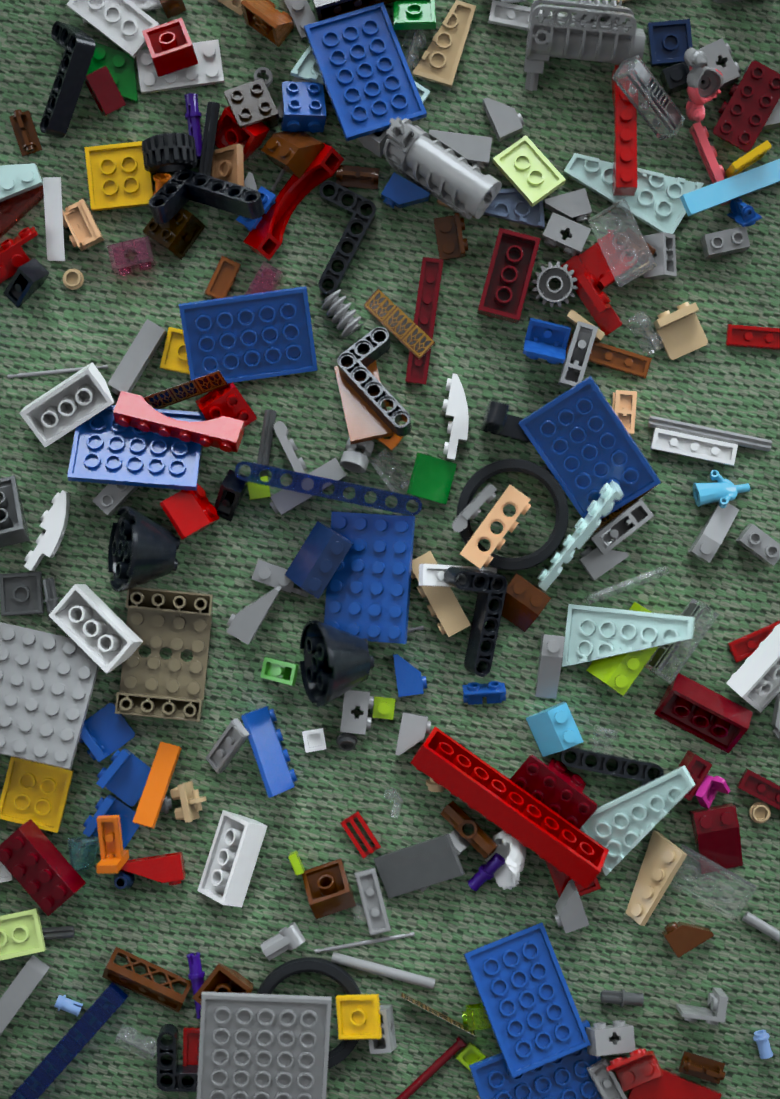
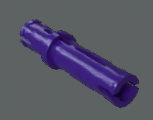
(193, 119)
(196, 976)

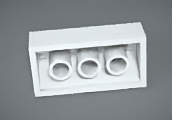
(67, 405)
(95, 628)
(759, 676)
(232, 859)

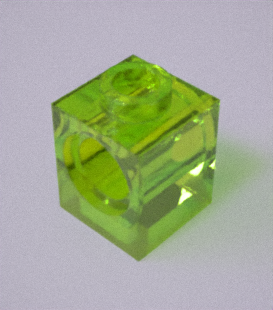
(475, 1017)

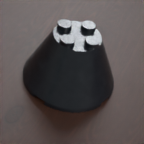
(139, 550)
(332, 661)

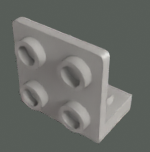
(716, 1013)

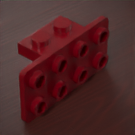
(748, 107)
(556, 788)

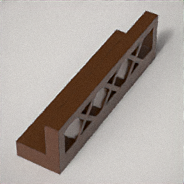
(144, 986)

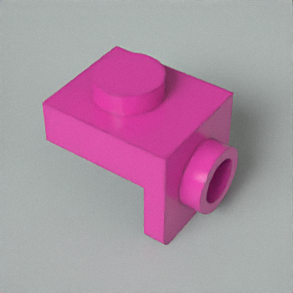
(709, 789)

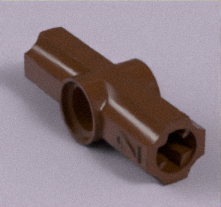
(460, 820)

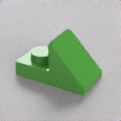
(279, 671)

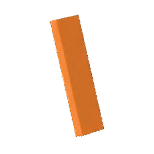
(157, 785)

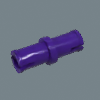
(486, 872)

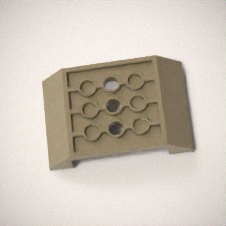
(158, 685)

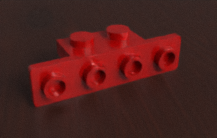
(12, 253)
(592, 297)

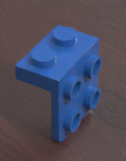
(303, 107)
(546, 341)
(105, 732)
(125, 776)
(113, 806)

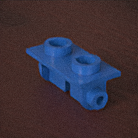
(268, 200)
(743, 213)
(493, 691)

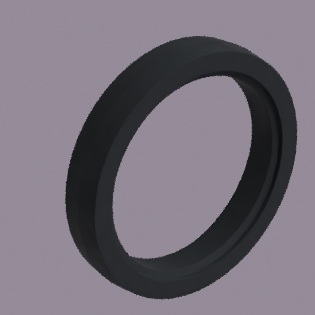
(548, 481)
(324, 967)

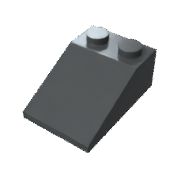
(12, 518)

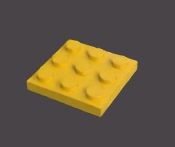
(117, 176)
(35, 793)

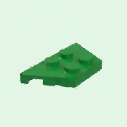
(120, 67)

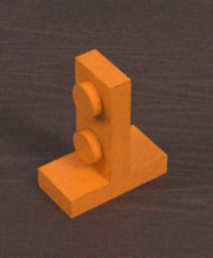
(111, 845)

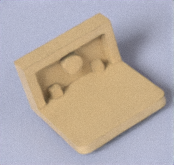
(681, 331)

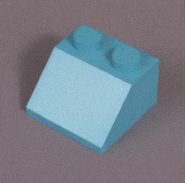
(554, 729)

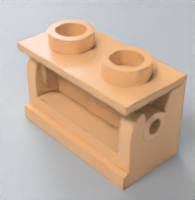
(82, 225)
(625, 407)

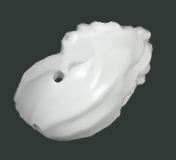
(514, 855)

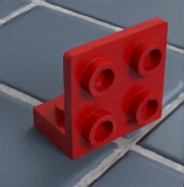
(597, 265)
(226, 402)
(636, 1069)

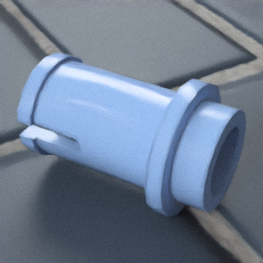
(68, 1005)
(762, 1041)

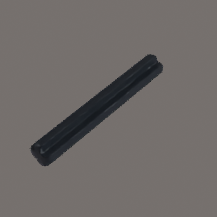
(209, 138)

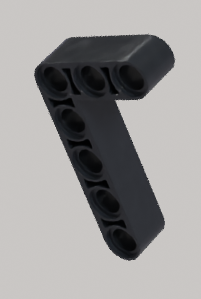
(69, 78)
(207, 190)
(347, 237)
(371, 384)
(501, 423)
(482, 613)
(621, 765)
(171, 1067)

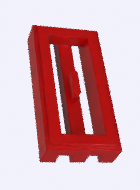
(369, 849)

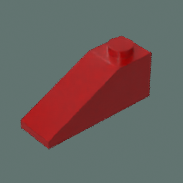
(159, 868)

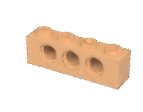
(510, 496)

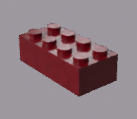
(508, 275)
(39, 867)

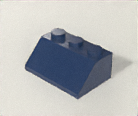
(318, 559)

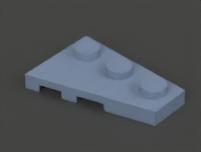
(513, 207)

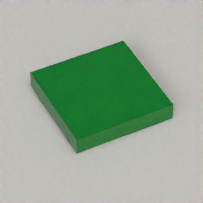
(414, 14)
(431, 478)

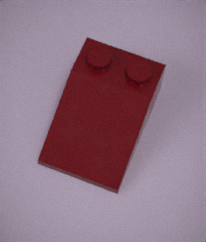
(718, 834)

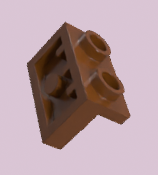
(450, 237)

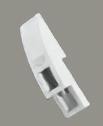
(455, 408)
(55, 523)

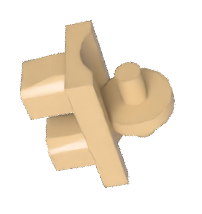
(190, 801)

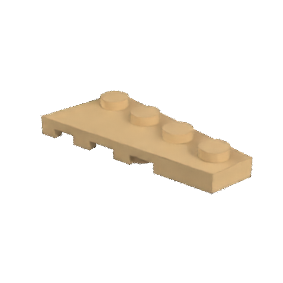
(444, 53)
(655, 875)

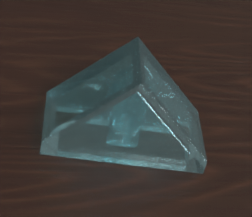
(83, 851)

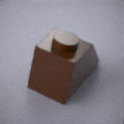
(685, 937)

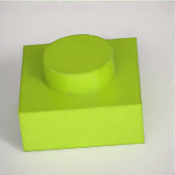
(383, 707)

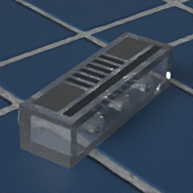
(648, 98)
(670, 658)

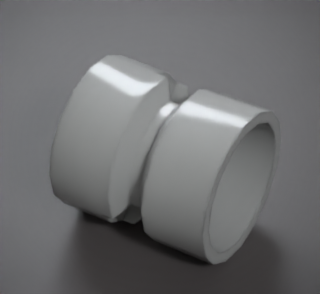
(356, 456)

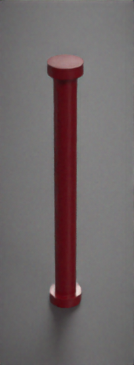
(428, 1073)

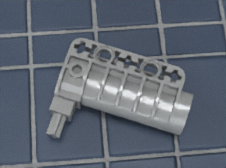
(578, 36)
(439, 169)

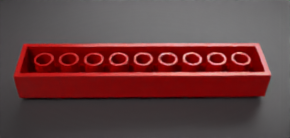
(510, 807)

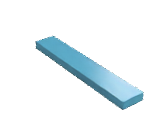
(731, 188)

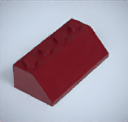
(704, 713)

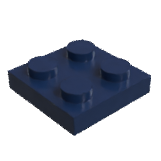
(669, 41)

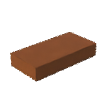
(222, 278)

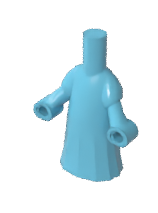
(720, 491)

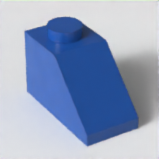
(403, 193)
(408, 678)

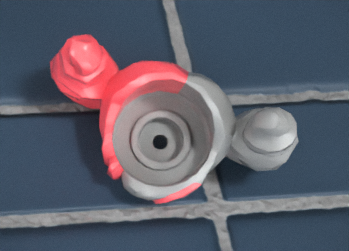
(699, 92)

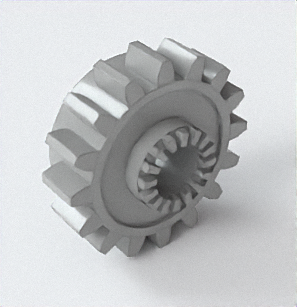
(554, 296)

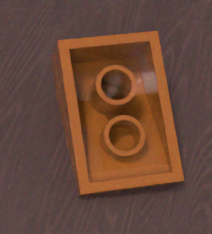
(267, 20)

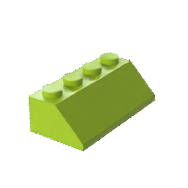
(622, 670)

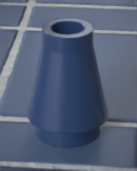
(126, 876)

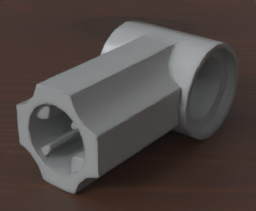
(286, 939)

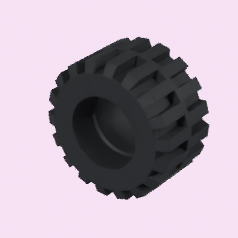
(169, 153)

